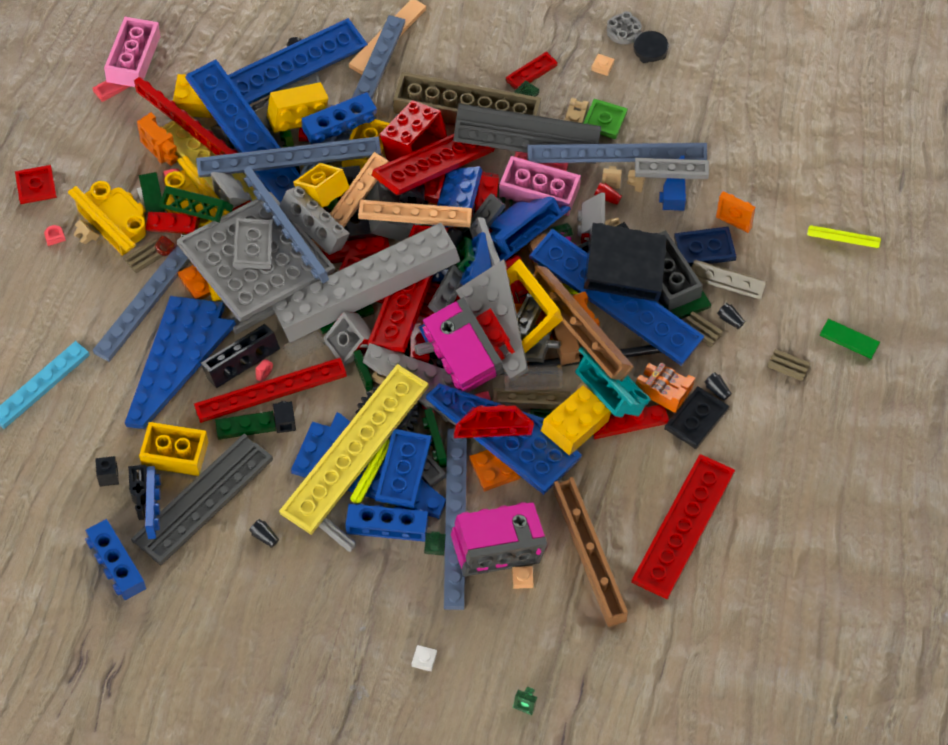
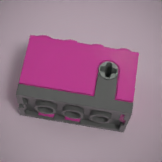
(462, 346)
(498, 538)

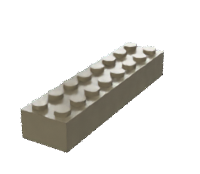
(448, 94)

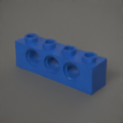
(329, 117)
(395, 529)
(104, 533)

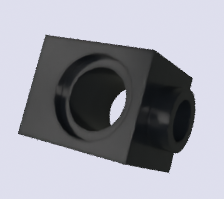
(284, 417)
(107, 471)

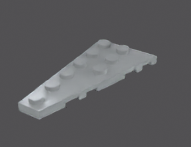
(493, 291)
(385, 360)

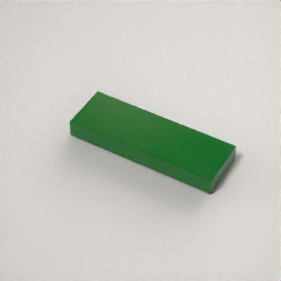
(849, 338)

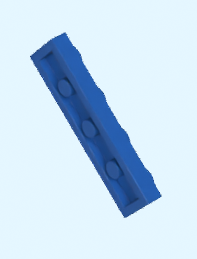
(152, 507)

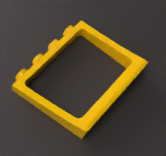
(519, 272)

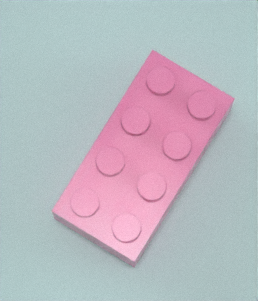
(132, 51)
(530, 181)

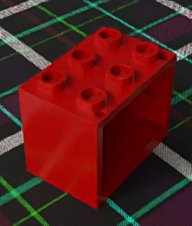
(411, 130)

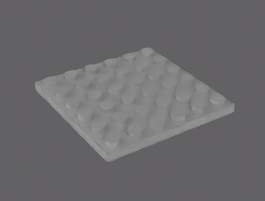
(250, 289)

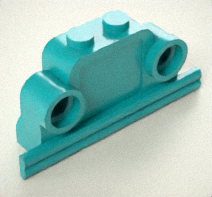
(617, 395)

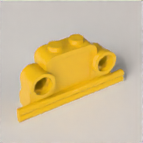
(189, 181)
(112, 214)

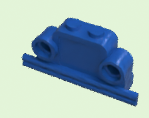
(523, 223)

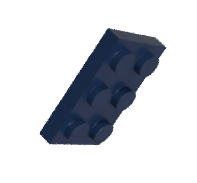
(706, 245)

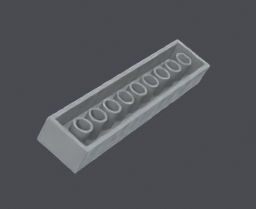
(366, 282)

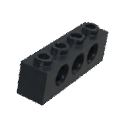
(362, 229)
(240, 355)

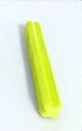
(844, 236)
(369, 474)

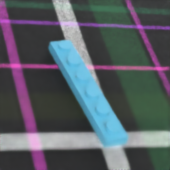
(41, 383)

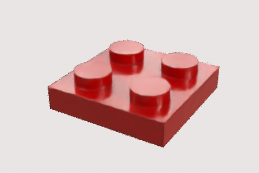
(35, 184)

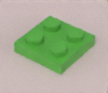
(607, 116)

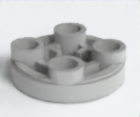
(623, 28)

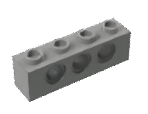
(314, 220)

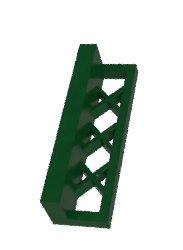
(193, 200)

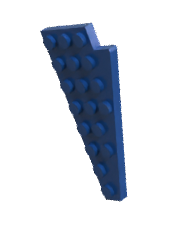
(183, 340)
(321, 438)
(530, 456)

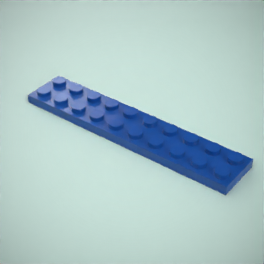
(298, 61)
(239, 122)
(641, 316)

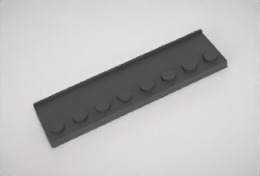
(517, 130)
(204, 498)

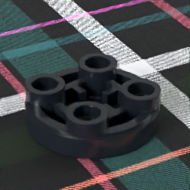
(651, 46)

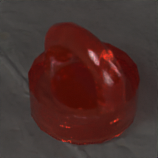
(166, 243)

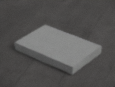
(252, 243)

